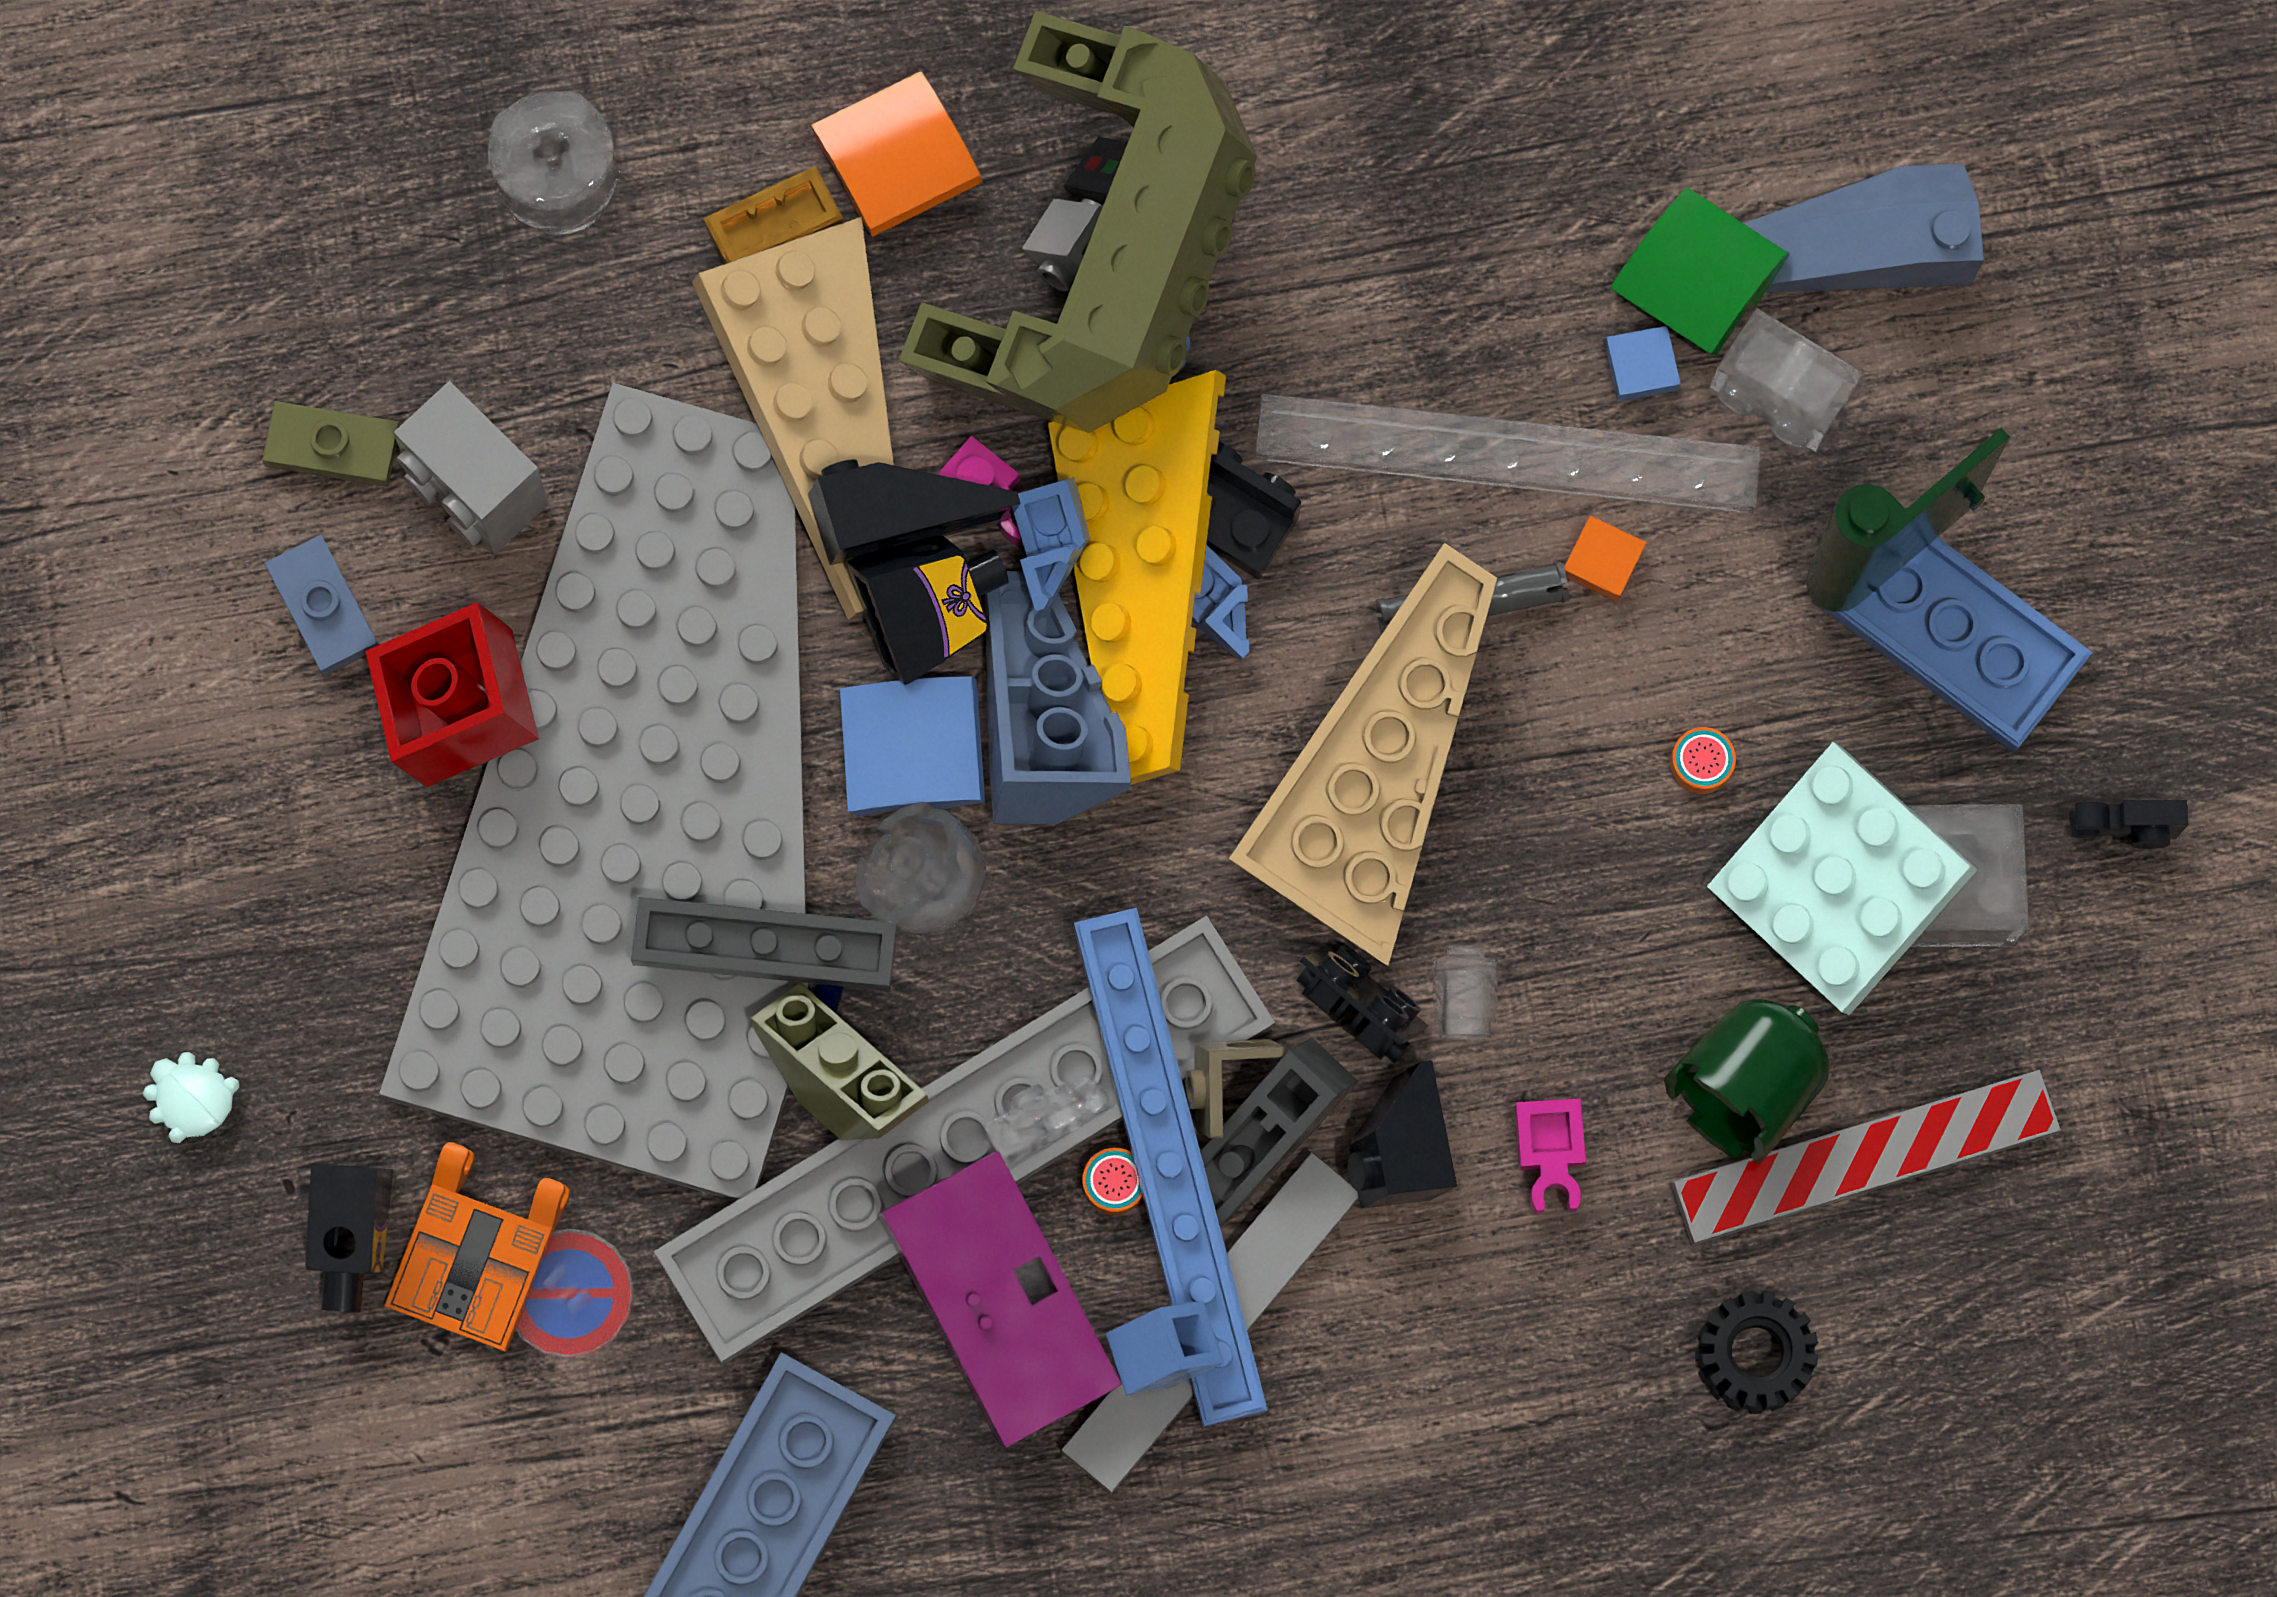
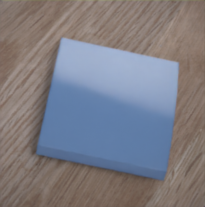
(912, 744)

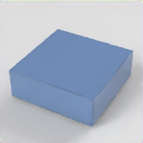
(1642, 363)

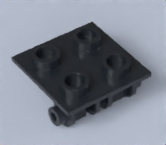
(1344, 973)

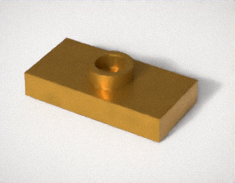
(774, 216)

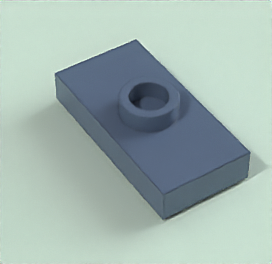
(322, 605)

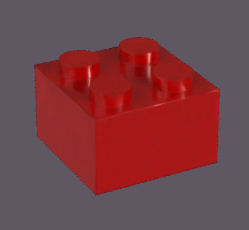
(451, 695)

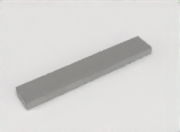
(1261, 1267)

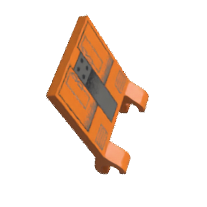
(471, 1261)

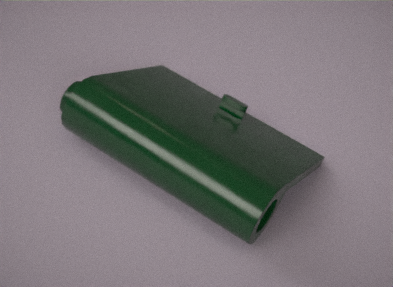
(1876, 536)

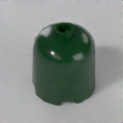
(1751, 1076)

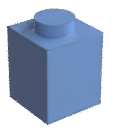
(1164, 1348)

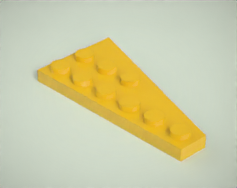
(1145, 557)

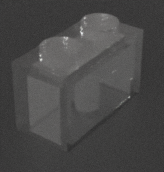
(1785, 381)

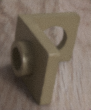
(1204, 1083)

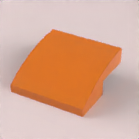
(897, 153)

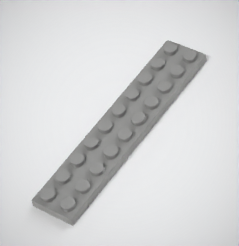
(820, 1221)

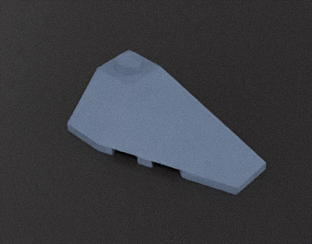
(1881, 233)

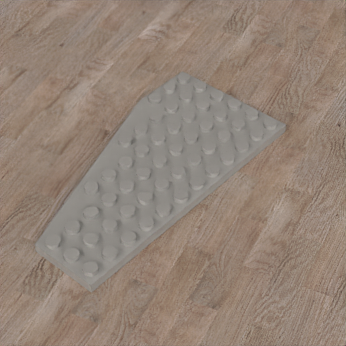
(655, 775)

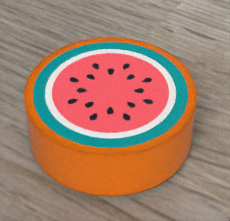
(1702, 760)
(1112, 1182)

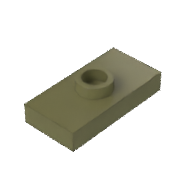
(331, 444)

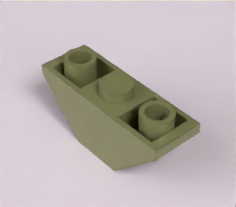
(835, 1068)

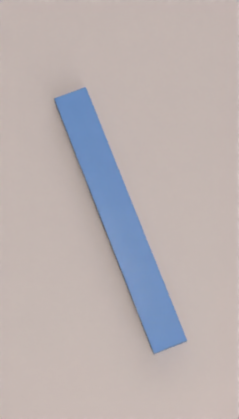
(1168, 1155)

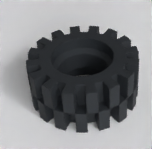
(1784, 1324)

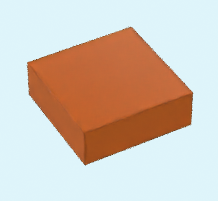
(1604, 558)

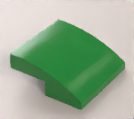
(1699, 271)

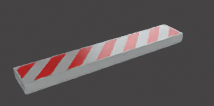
(1866, 1157)

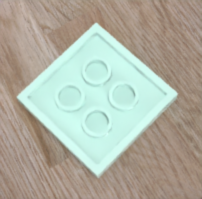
(1841, 878)

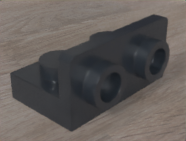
(1248, 512)

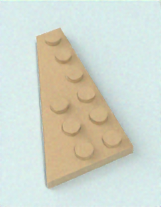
(806, 361)
(1361, 794)

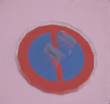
(577, 1296)

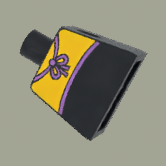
(924, 601)
(351, 1200)

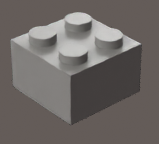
(470, 469)

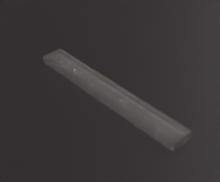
(1508, 453)

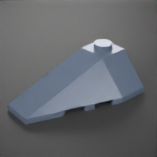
(1048, 721)

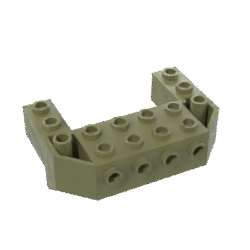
(1148, 250)

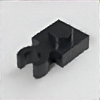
(2144, 822)

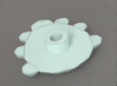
(189, 1096)

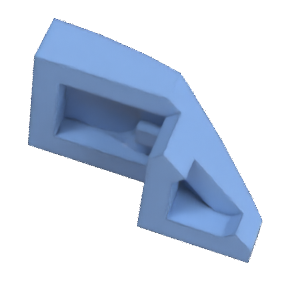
(1053, 537)
(1222, 606)

